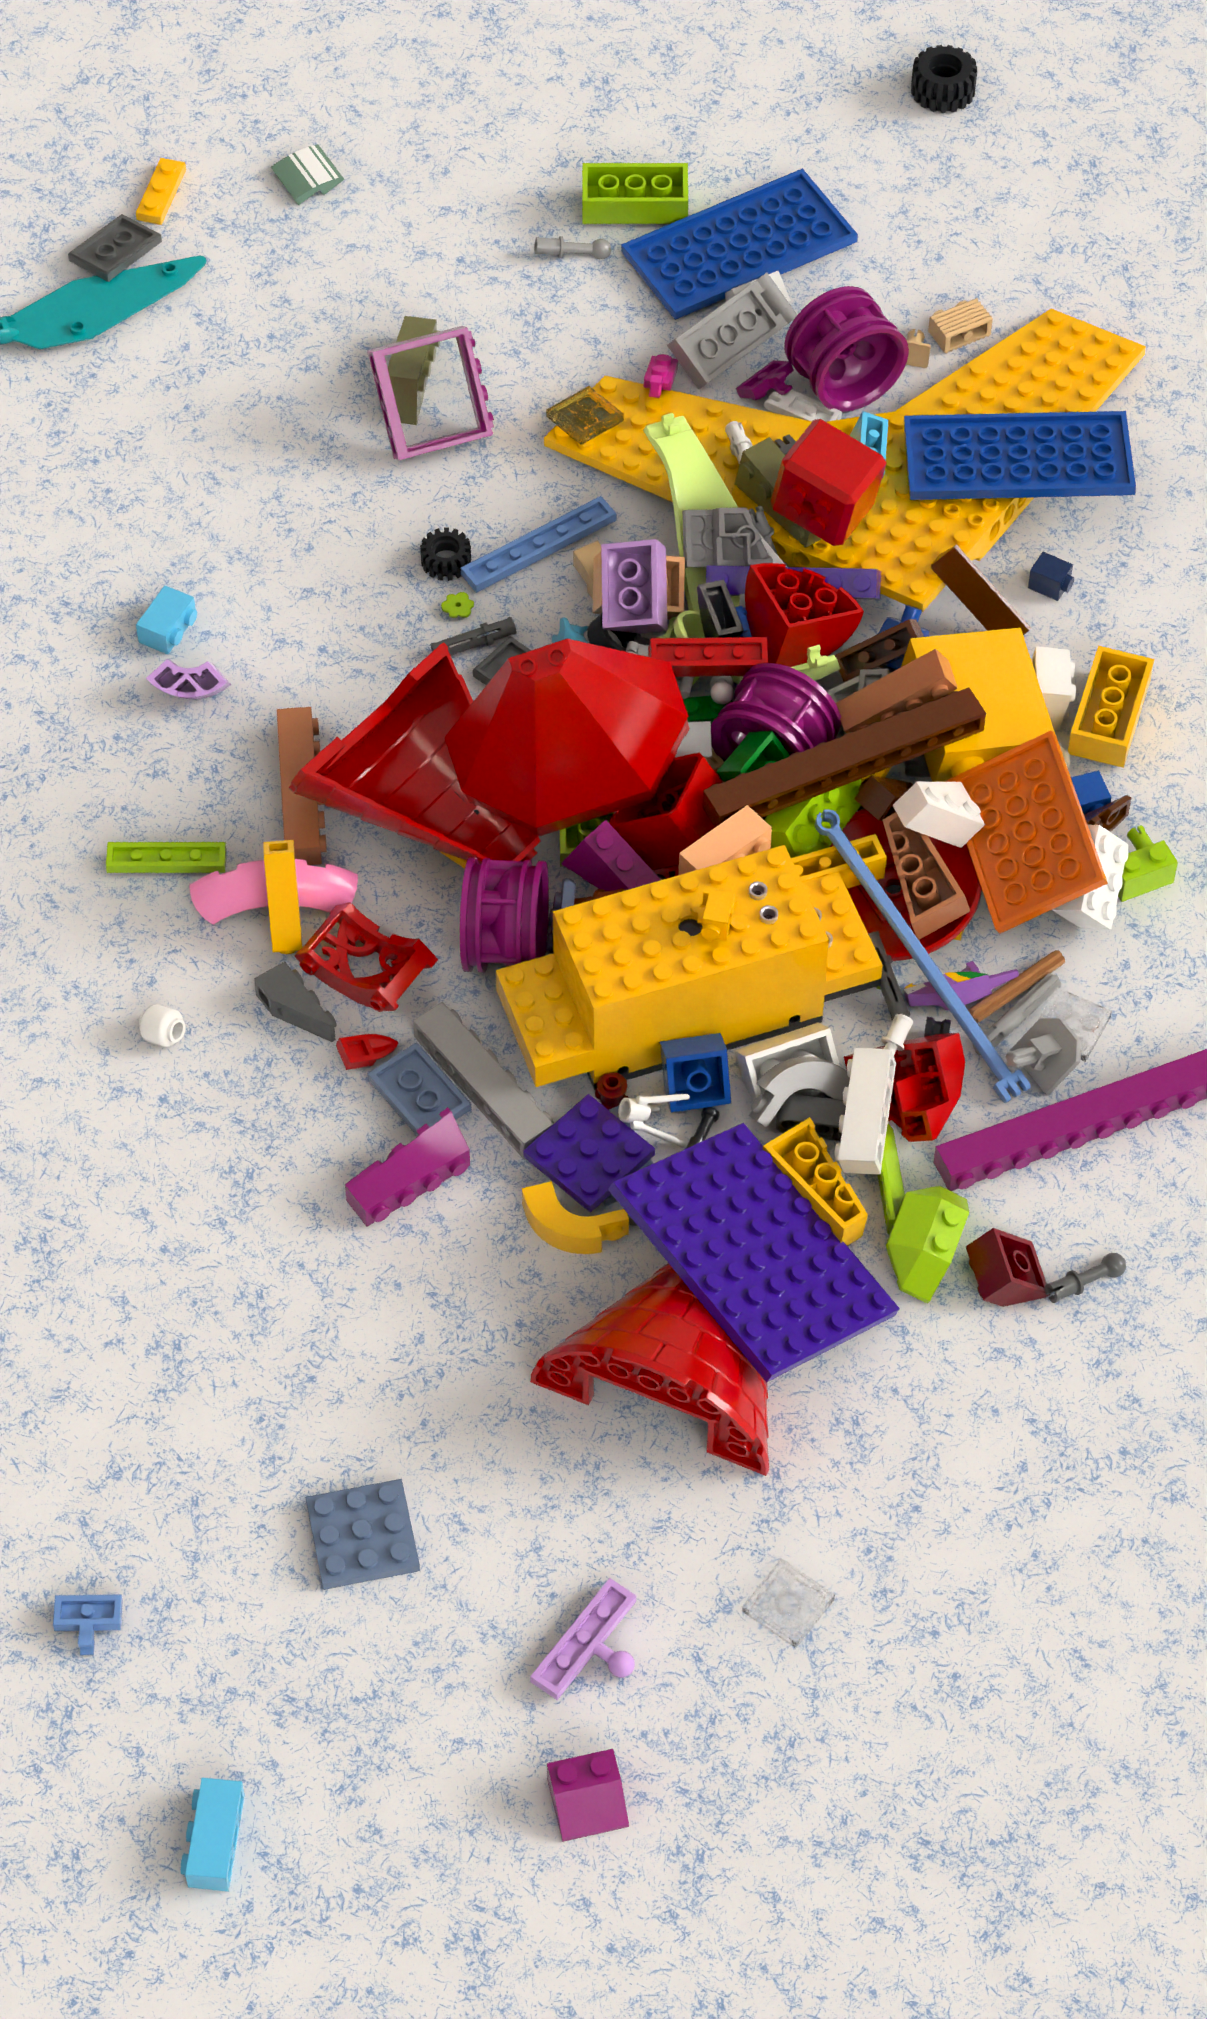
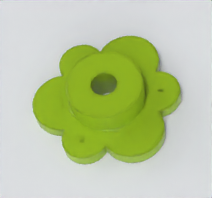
(458, 605)

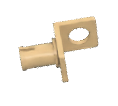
(918, 351)

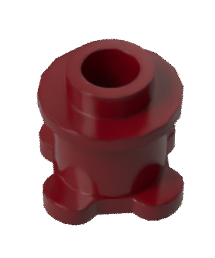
(611, 1089)

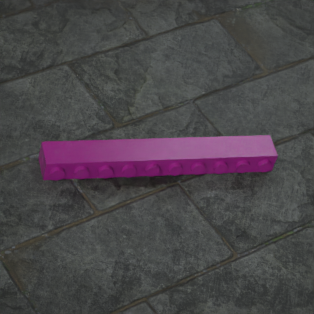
(1072, 1122)

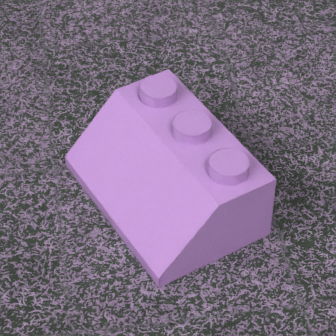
(634, 586)

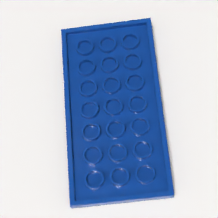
(738, 242)
(1018, 455)

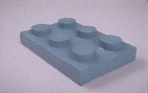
(417, 1088)

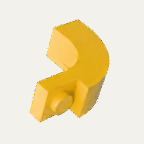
(567, 1230)

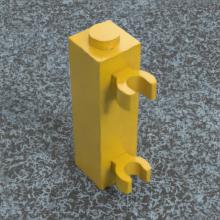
(282, 896)

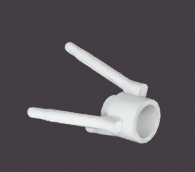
(638, 1111)

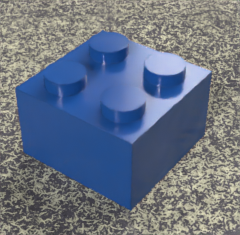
(698, 1069)

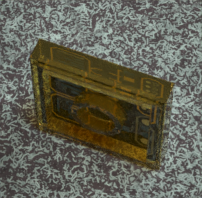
(584, 415)

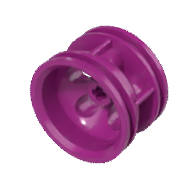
(854, 330)
(776, 701)
(503, 912)

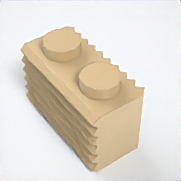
(960, 325)

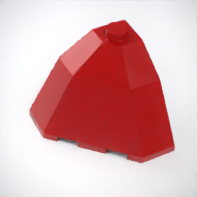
(926, 1084)

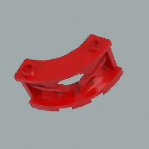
(407, 956)

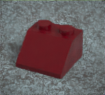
(1006, 1268)

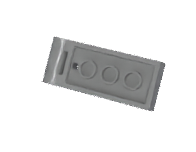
(732, 330)

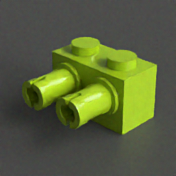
(1147, 867)

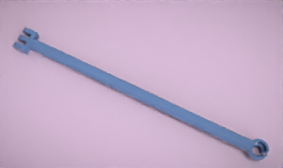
(1006, 1078)

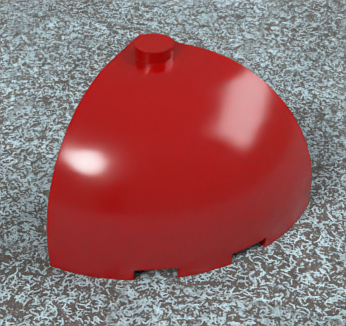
(797, 612)

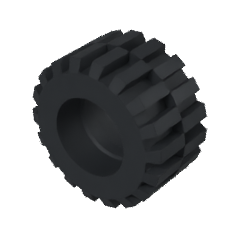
(944, 78)

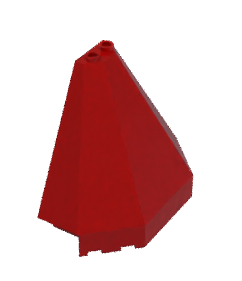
(568, 735)

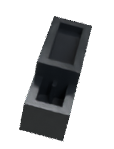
(717, 611)

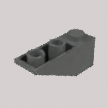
(289, 1000)

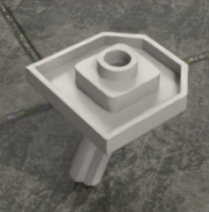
(1047, 1052)

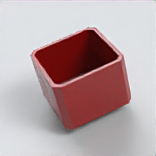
(827, 482)
(664, 836)

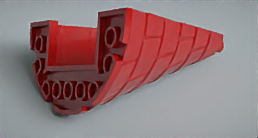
(401, 775)
(671, 1352)

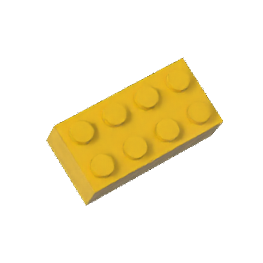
(1110, 706)

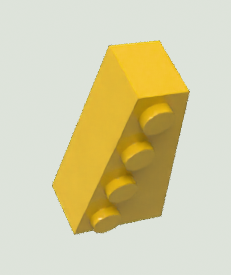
(817, 1178)

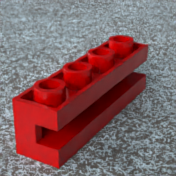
(710, 655)

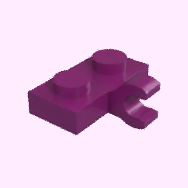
(768, 377)

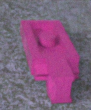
(660, 374)

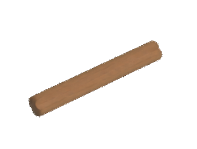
(1017, 986)

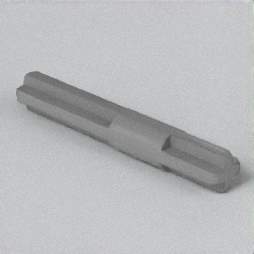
(1022, 1009)

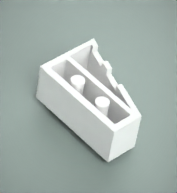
(940, 811)

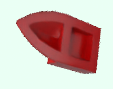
(364, 1049)

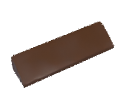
(976, 591)

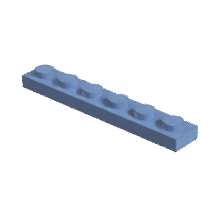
(538, 544)

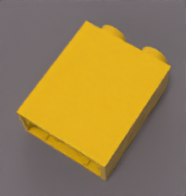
(1005, 684)

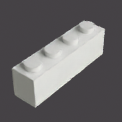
(866, 1111)

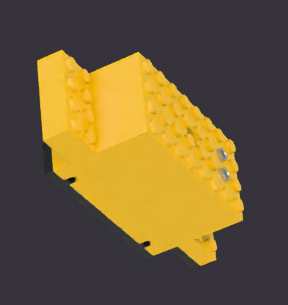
(643, 973)

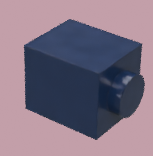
(1051, 576)

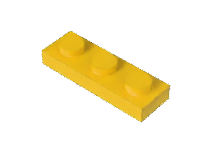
(160, 191)

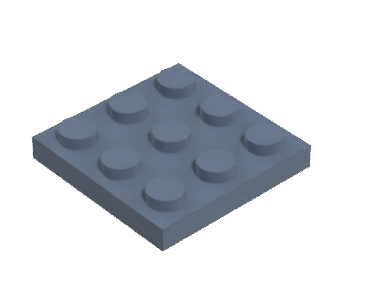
(362, 1534)

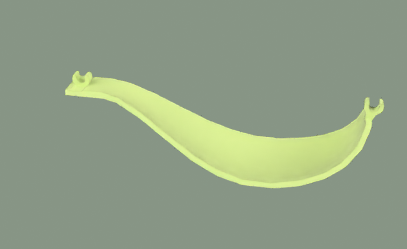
(699, 486)

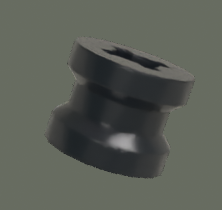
(936, 1027)

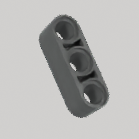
(823, 1112)

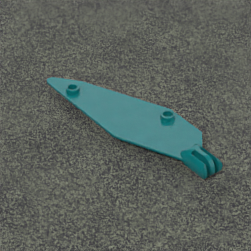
(95, 305)

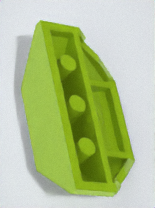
(925, 1239)

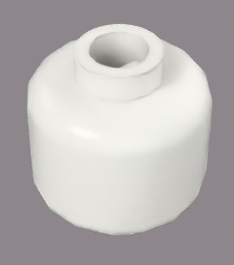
(161, 1025)

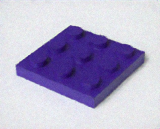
(588, 1152)

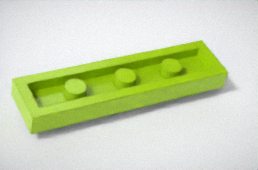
(166, 857)

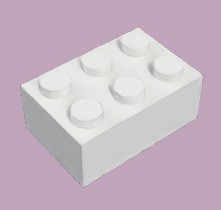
(1098, 907)

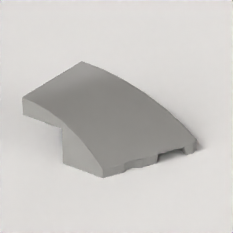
(721, 538)

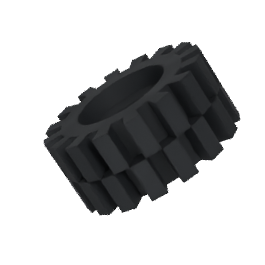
(440, 542)

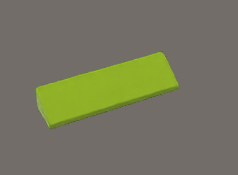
(890, 1180)

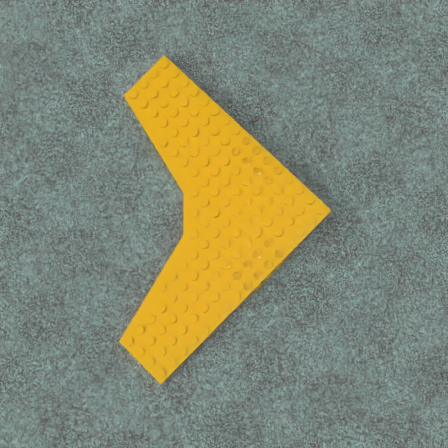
(1038, 369)

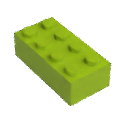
(634, 193)
(796, 824)

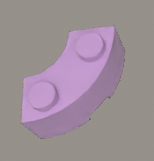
(188, 682)

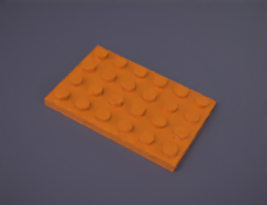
(1034, 834)

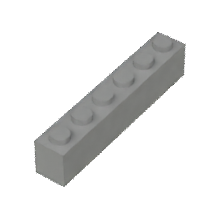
(481, 1077)

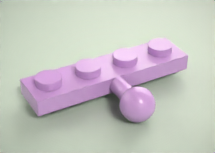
(585, 1639)

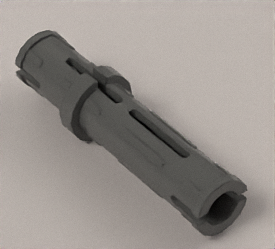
(505, 628)
(889, 985)

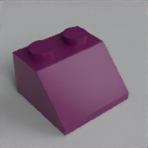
(587, 1795)

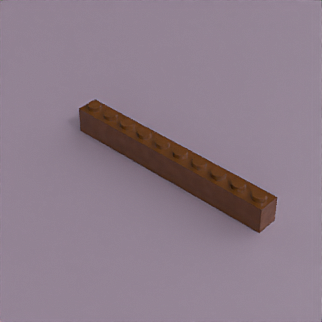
(848, 757)

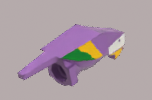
(967, 984)

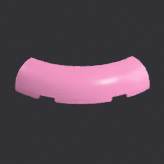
(245, 889)

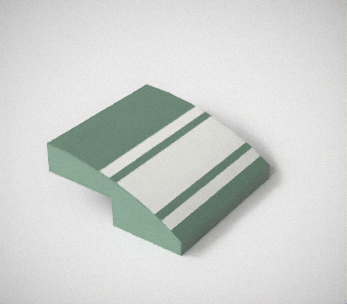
(307, 172)

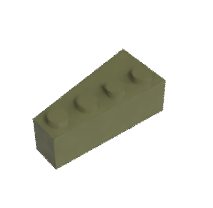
(411, 368)
(757, 480)

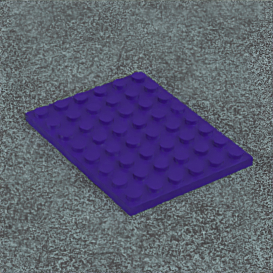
(754, 1251)

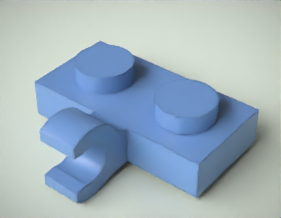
(87, 1615)

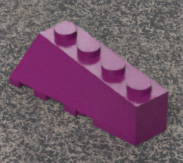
(609, 861)
(409, 1170)

